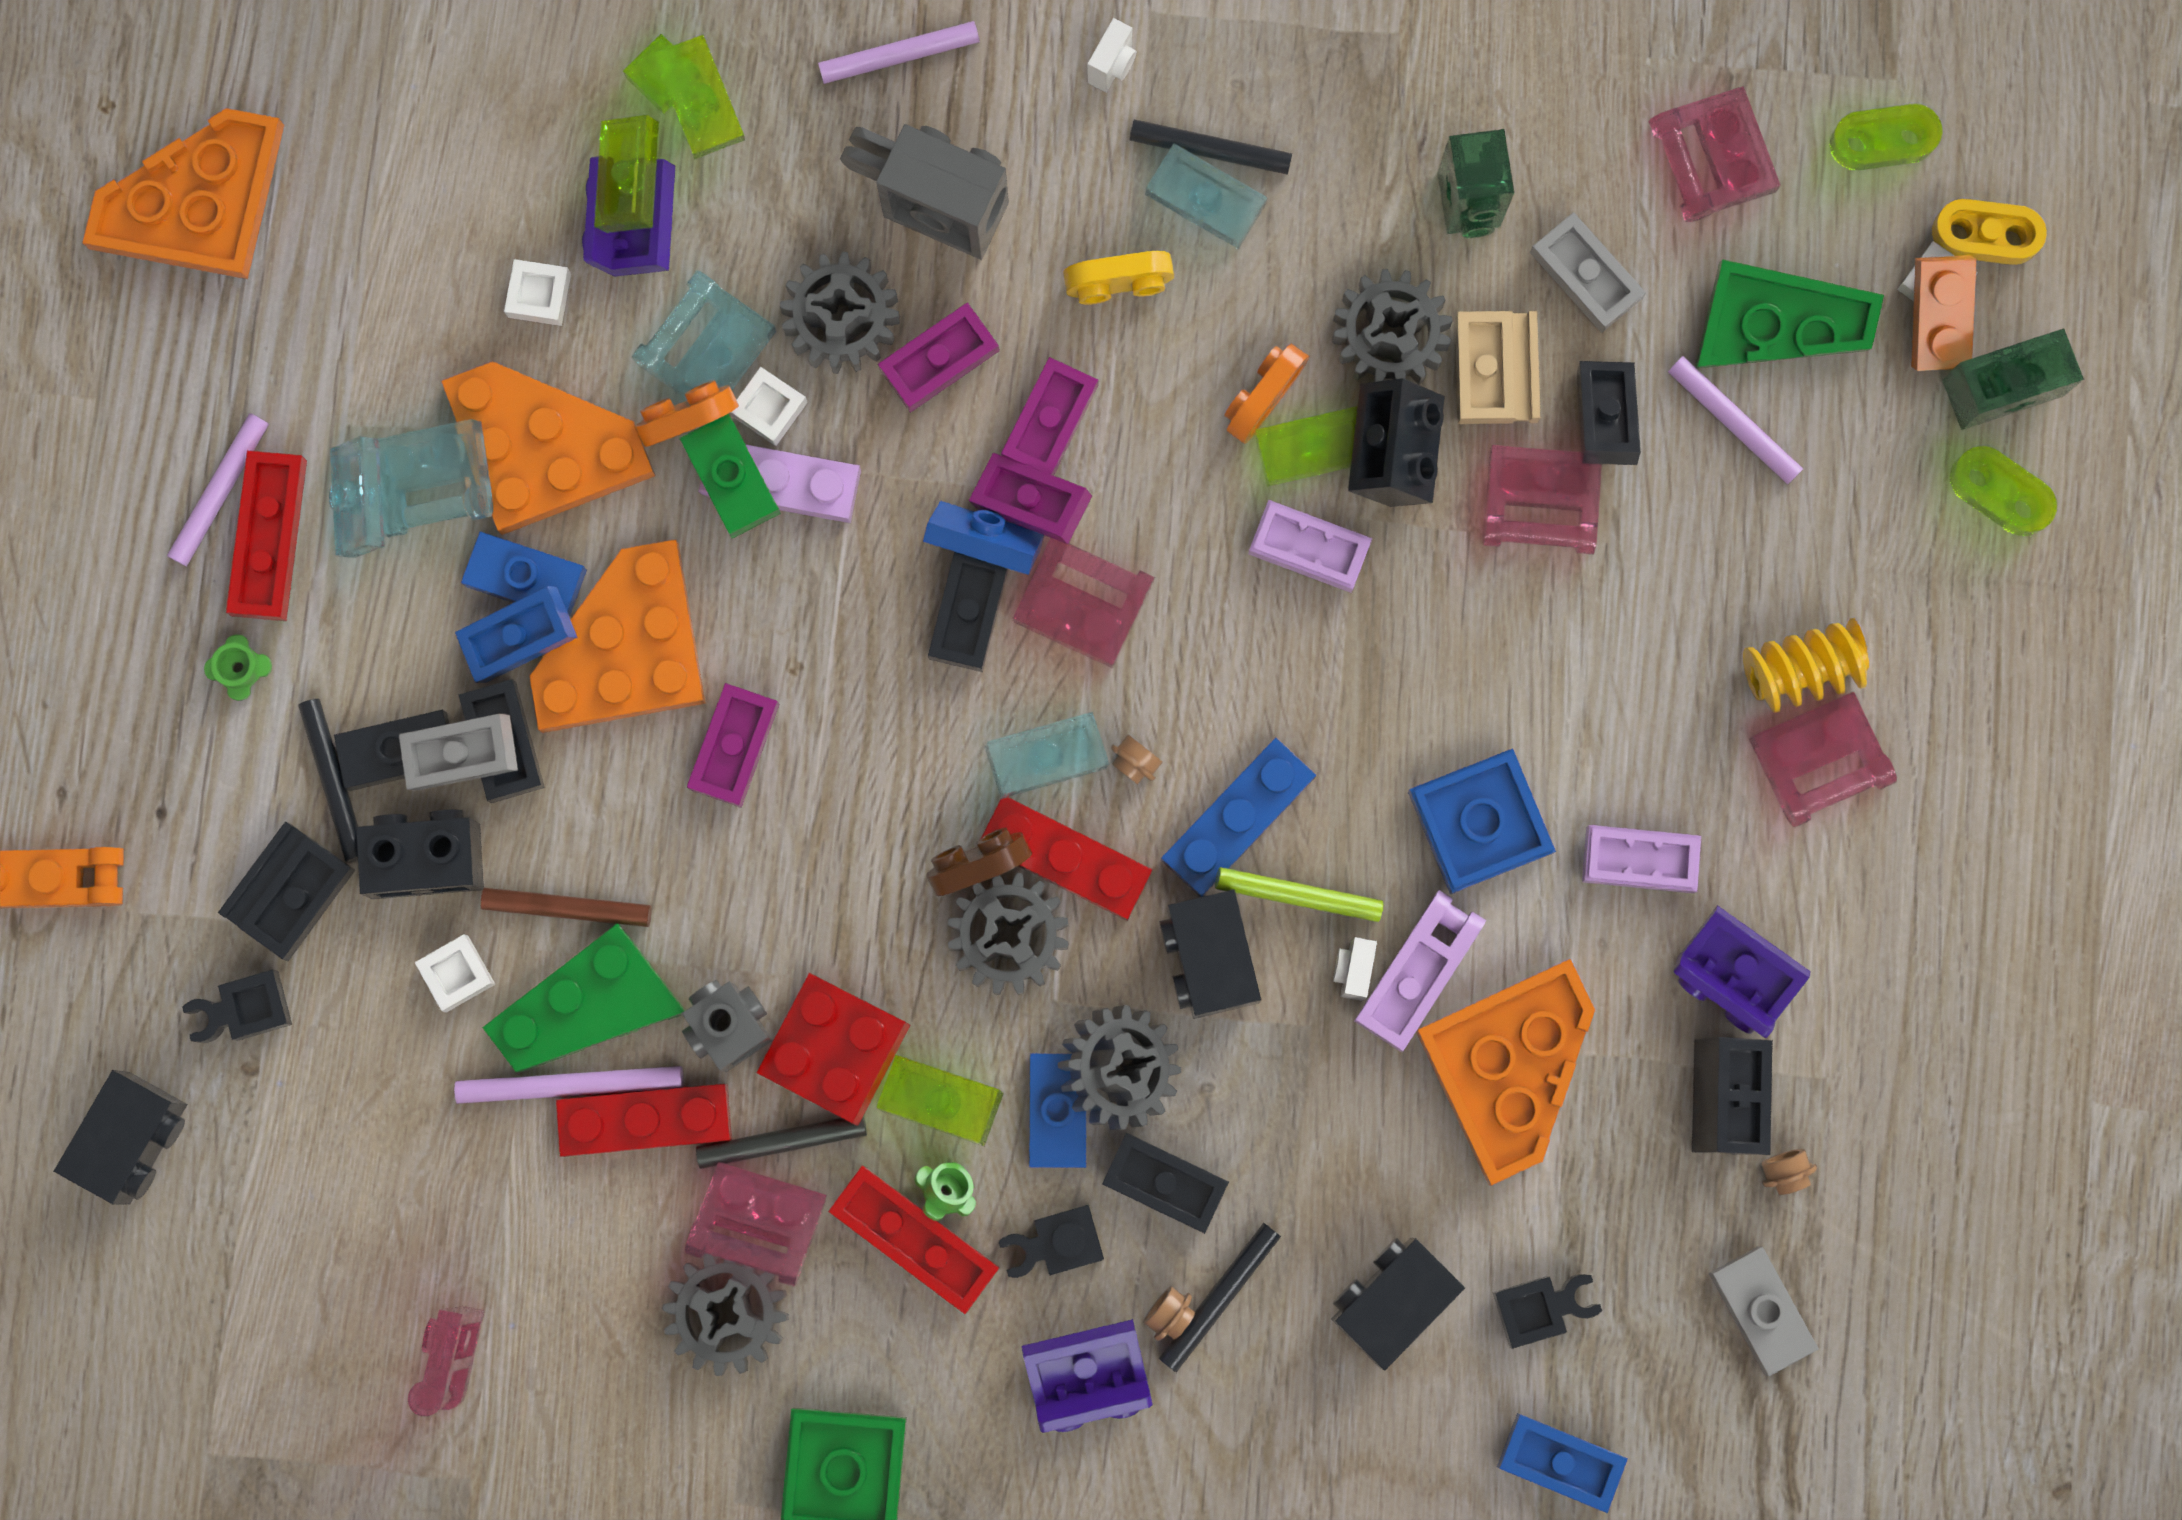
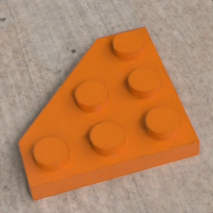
(194, 198)
(545, 444)
(630, 649)
(1511, 1066)

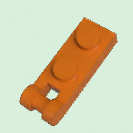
(56, 878)

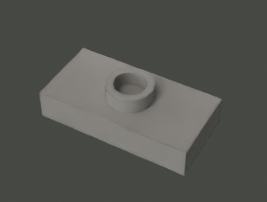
(1587, 272)
(458, 752)
(1763, 1311)

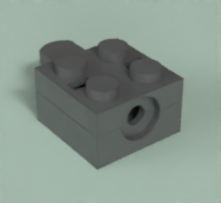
(933, 185)

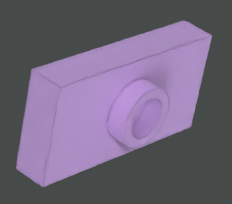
(1310, 546)
(1641, 859)

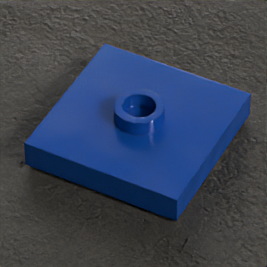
(1481, 821)

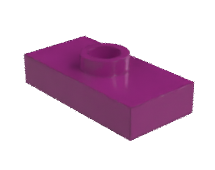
(938, 357)
(1050, 417)
(1031, 498)
(733, 745)

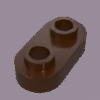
(993, 856)

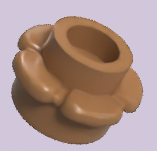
(1135, 760)
(1788, 1171)
(1170, 1314)

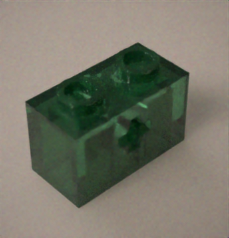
(1475, 183)
(2012, 379)

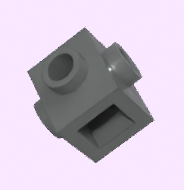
(742, 1037)

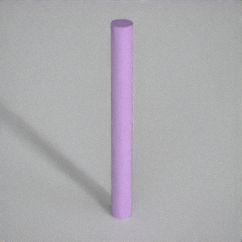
(568, 1084)

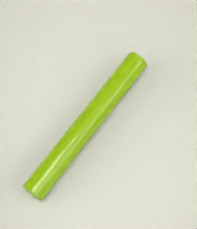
(1299, 894)

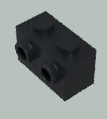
(1396, 443)
(419, 856)
(1211, 955)
(122, 1138)
(1396, 1301)

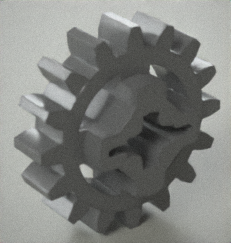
(1382, 309)
(861, 317)
(1037, 914)
(1133, 1088)
(748, 1324)

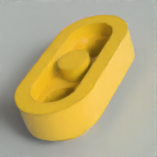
(1986, 231)
(1137, 272)

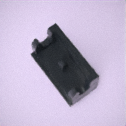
(1732, 1096)

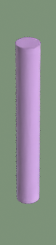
(899, 52)
(1735, 420)
(217, 490)

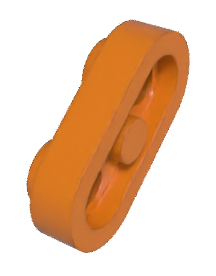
(1279, 373)
(702, 406)

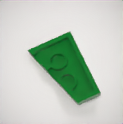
(1783, 316)
(585, 1002)

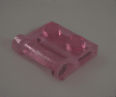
(1730, 146)
(1541, 481)
(1075, 616)
(1814, 742)
(761, 1210)
(451, 1350)

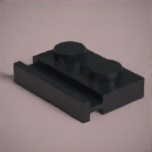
(286, 891)

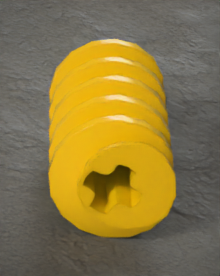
(1807, 664)

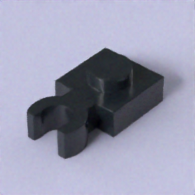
(247, 1007)
(1063, 1241)
(1536, 1311)

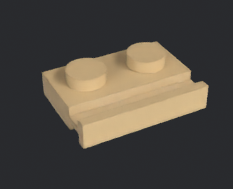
(1497, 367)

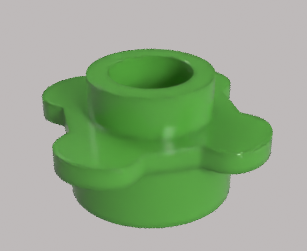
(235, 651)
(952, 1178)

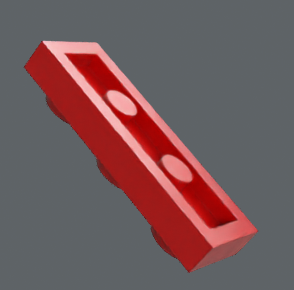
(266, 536)
(1074, 859)
(643, 1120)
(913, 1239)

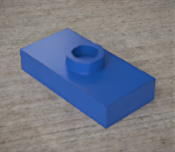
(983, 537)
(517, 571)
(516, 634)
(1055, 1128)
(1562, 1463)

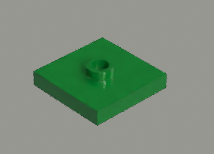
(843, 1466)

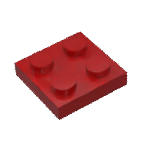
(833, 1049)

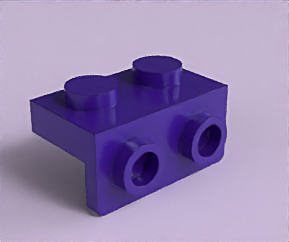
(631, 250)
(1739, 973)
(1087, 1377)

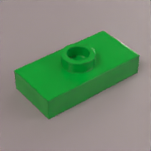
(730, 476)

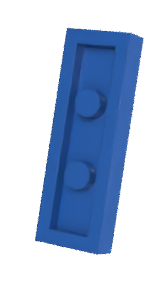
(1238, 817)

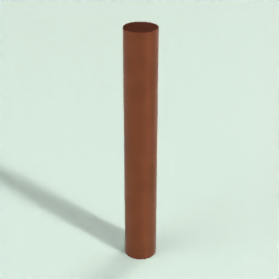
(566, 907)

